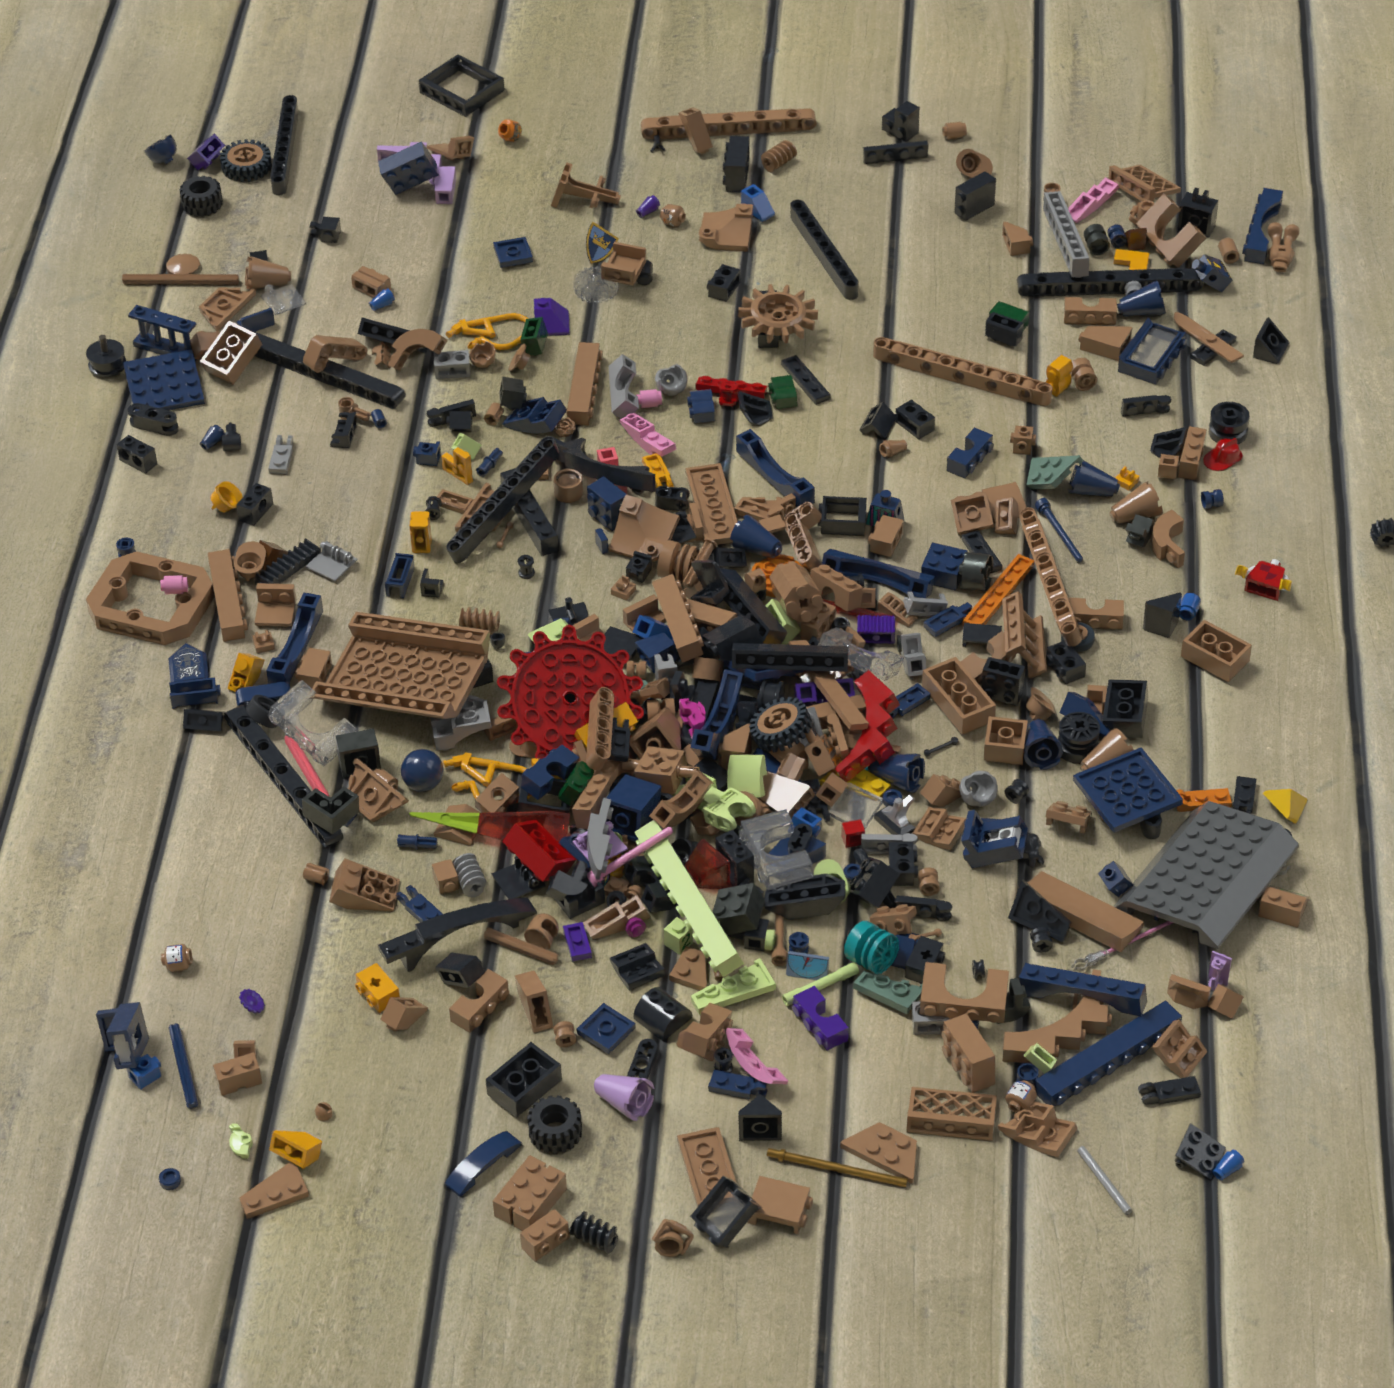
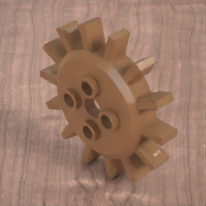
(767, 306)

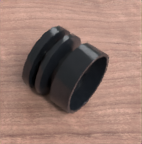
(1078, 736)

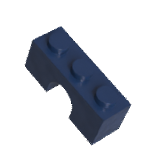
(977, 446)
(539, 778)

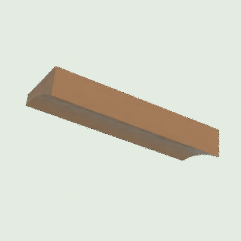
(1088, 913)

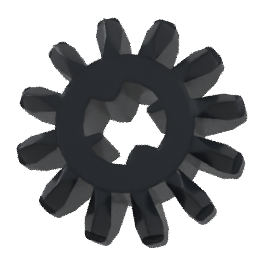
(1383, 532)

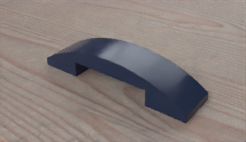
(480, 1160)

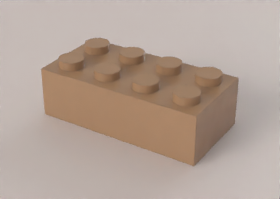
(958, 695)

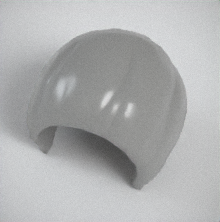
(677, 378)
(982, 791)

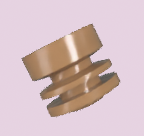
(676, 560)

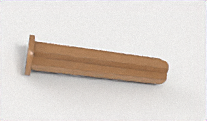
(704, 554)

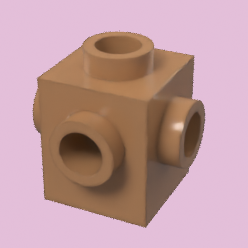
(1024, 436)

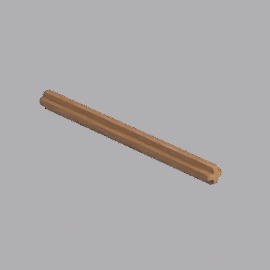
(180, 279)

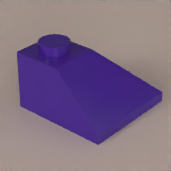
(554, 316)

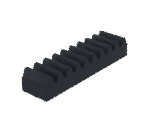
(288, 564)

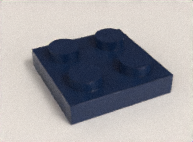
(512, 252)
(606, 1028)

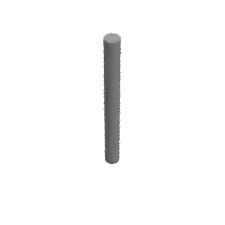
(1104, 1180)

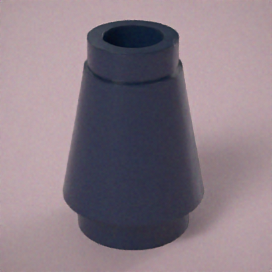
(212, 437)

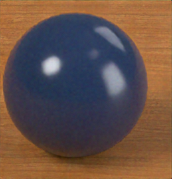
(422, 770)

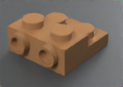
(972, 513)

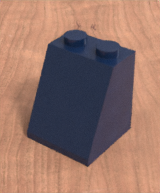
(632, 805)

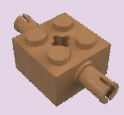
(661, 767)

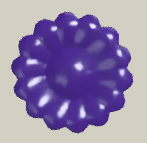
(251, 1001)

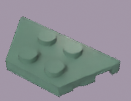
(1050, 471)

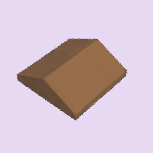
(455, 834)

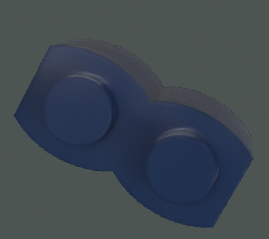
(701, 406)

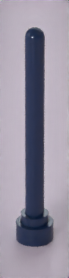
(1044, 507)

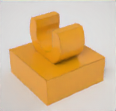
(1127, 479)

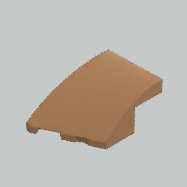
(1040, 1129)

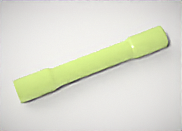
(841, 974)

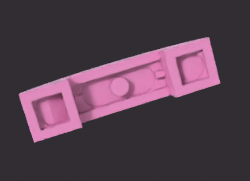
(740, 1046)

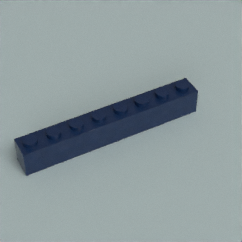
(1105, 1055)

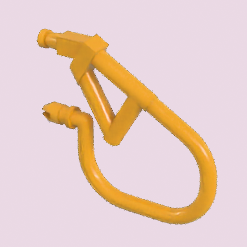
(465, 327)
(466, 759)

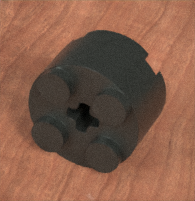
(976, 571)

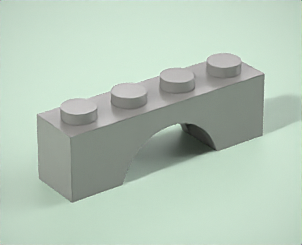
(620, 375)

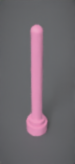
(631, 854)

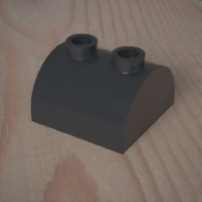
(661, 1013)

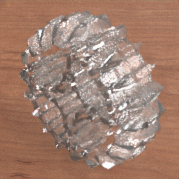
(592, 288)

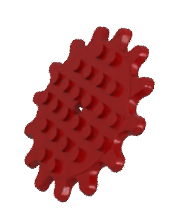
(550, 674)

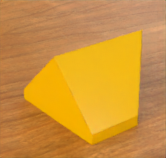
(1287, 802)

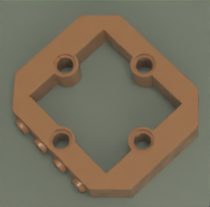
(133, 623)

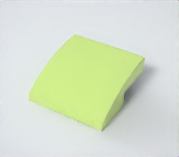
(747, 773)

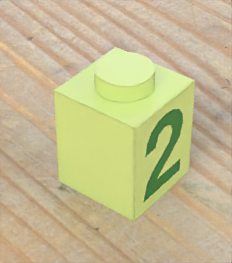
(677, 936)

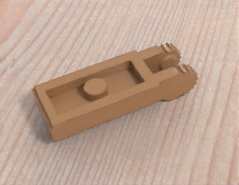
(837, 736)

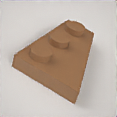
(275, 1191)

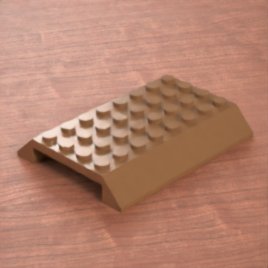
(407, 666)

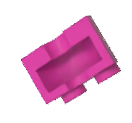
(692, 714)

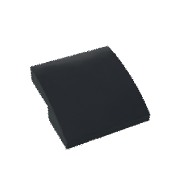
(637, 966)

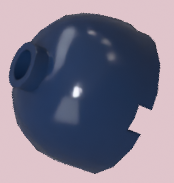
(162, 150)

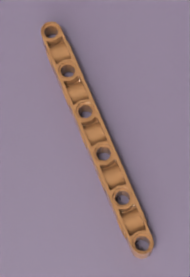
(733, 123)
(962, 371)
(1050, 577)

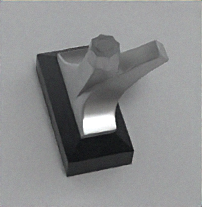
(894, 817)

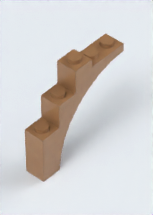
(1066, 1033)

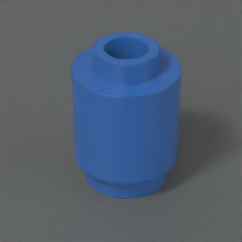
(1189, 606)

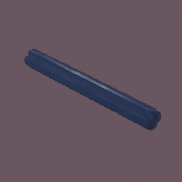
(183, 1066)

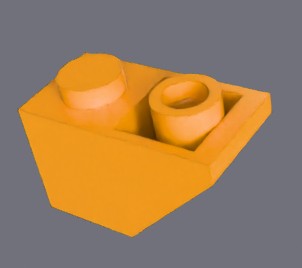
(245, 671)

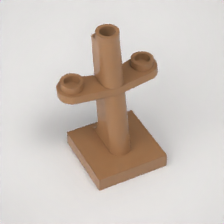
(596, 193)

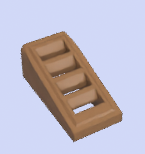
(889, 602)

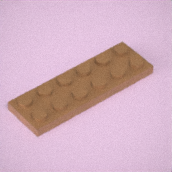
(713, 501)

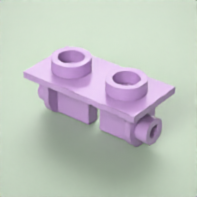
(1219, 970)

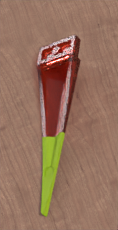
(499, 823)

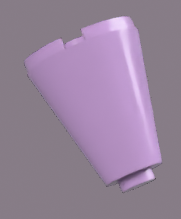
(626, 1094)

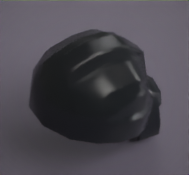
(1032, 850)

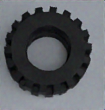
(201, 196)
(550, 1111)

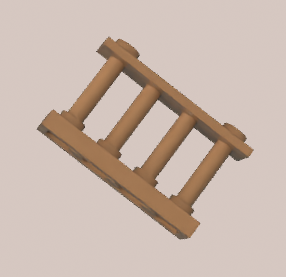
(1015, 633)

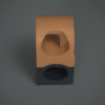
(757, 582)

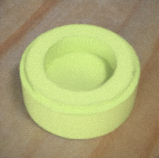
(770, 939)

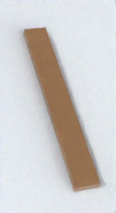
(836, 696)

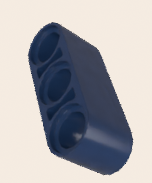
(273, 691)

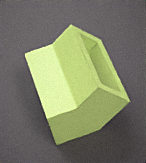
(1037, 1060)

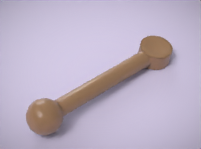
(509, 525)
(937, 932)

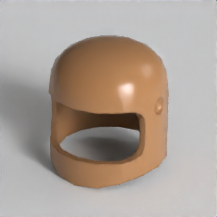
(542, 925)

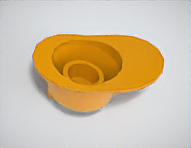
(225, 496)

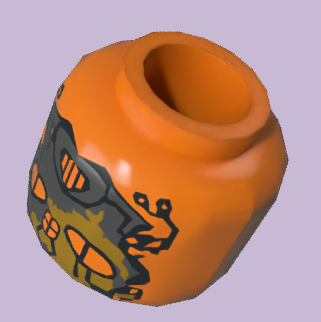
(510, 130)

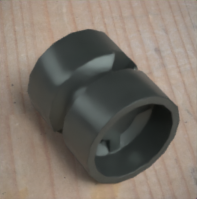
(1096, 239)

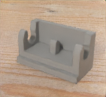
(924, 606)
(664, 668)

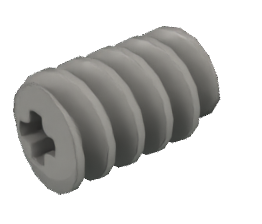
(469, 874)

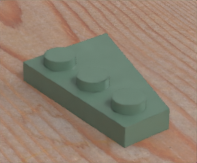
(890, 992)

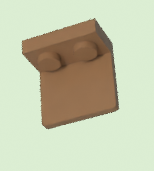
(457, 148)
(275, 604)

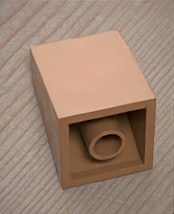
(658, 732)

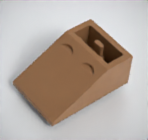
(363, 888)

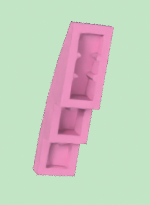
(1092, 200)

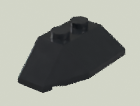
(807, 897)

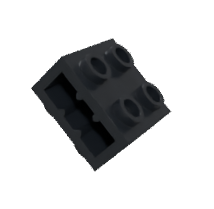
(1003, 680)

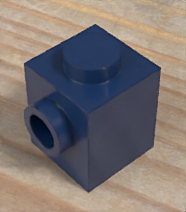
(1115, 878)

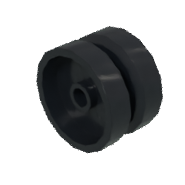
(1229, 421)

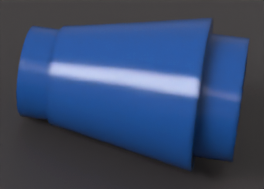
(383, 299)
(1228, 1164)

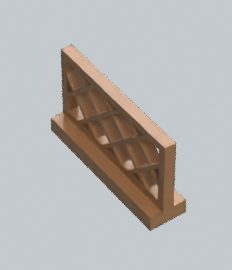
(1142, 182)
(950, 1123)

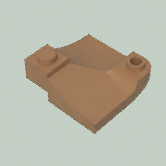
(727, 228)
(642, 528)

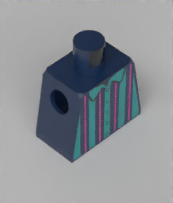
(884, 505)

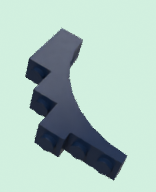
(721, 719)

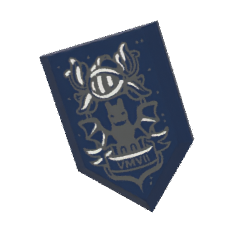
(188, 664)

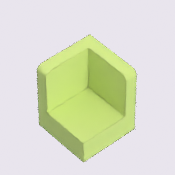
(467, 444)

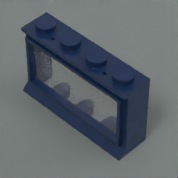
(1151, 352)

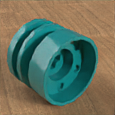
(871, 947)

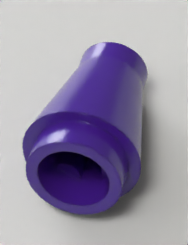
(649, 205)

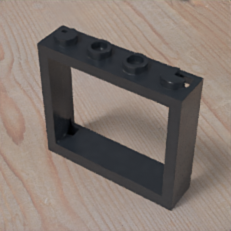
(430, 86)

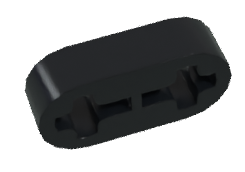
(795, 838)

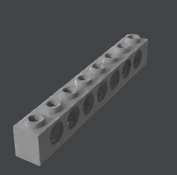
(1066, 234)

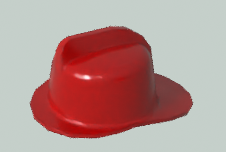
(1223, 455)

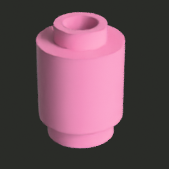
(649, 398)
(174, 584)

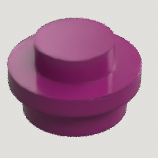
(635, 927)

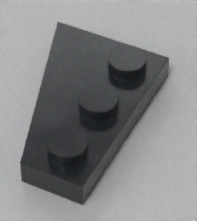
(1035, 911)

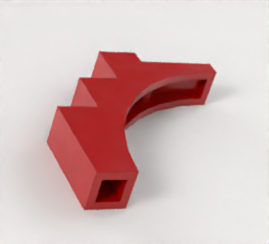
(873, 741)

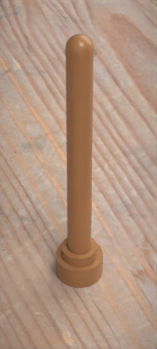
(779, 955)

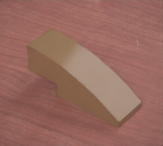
(615, 917)

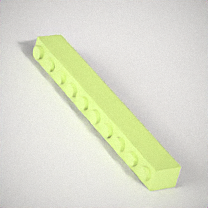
(690, 902)

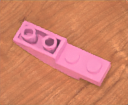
(646, 436)

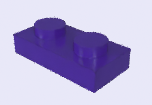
(577, 941)

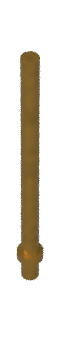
(841, 1168)

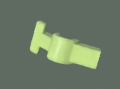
(240, 1141)

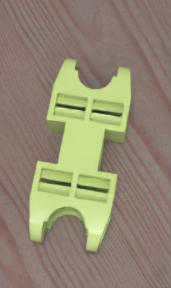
(722, 807)

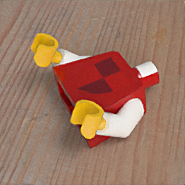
(1265, 579)

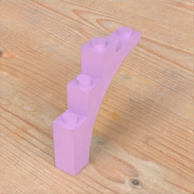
(443, 184)

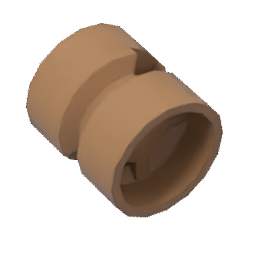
(1083, 374)
(655, 707)

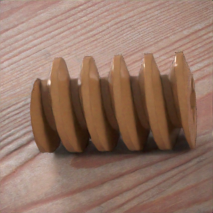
(778, 155)
(479, 621)

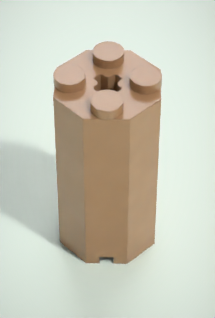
(796, 592)

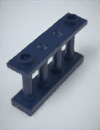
(156, 343)

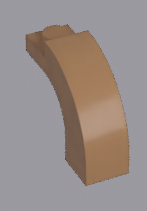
(414, 340)
(1164, 529)
(678, 808)

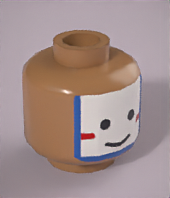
(177, 957)
(1021, 1096)

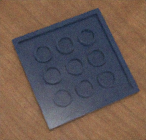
(165, 381)
(1127, 789)

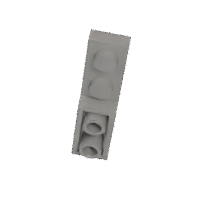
(598, 840)

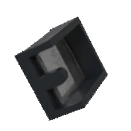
(724, 1212)

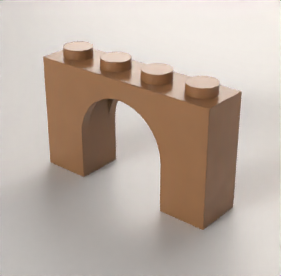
(1182, 245)
(986, 1007)

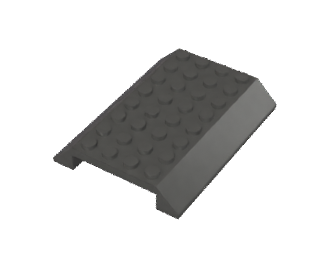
(1211, 871)

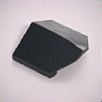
(754, 408)
(1168, 442)

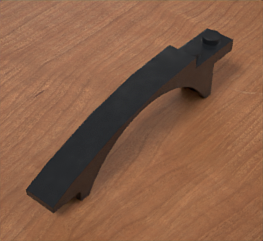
(575, 458)
(415, 944)

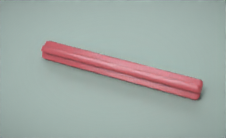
(305, 765)

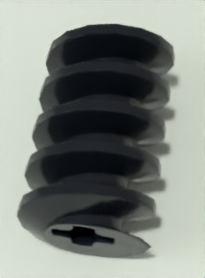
(594, 1232)

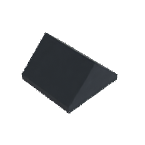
(1270, 343)
(1162, 615)
(760, 1121)

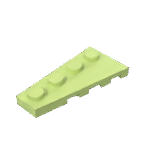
(744, 985)

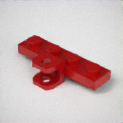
(729, 389)

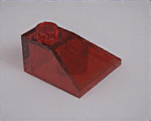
(708, 867)

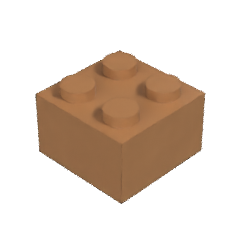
(1005, 740)

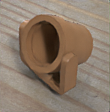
(1141, 208)
(669, 1238)

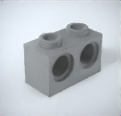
(452, 364)
(926, 1024)

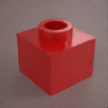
(852, 833)

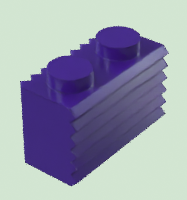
(876, 629)

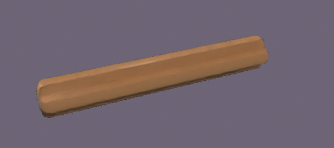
(521, 946)

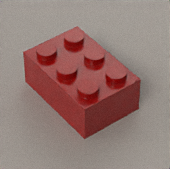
(538, 849)

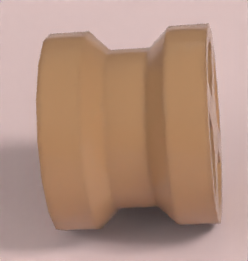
(564, 1034)

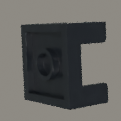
(587, 900)

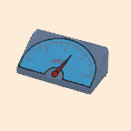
(807, 965)

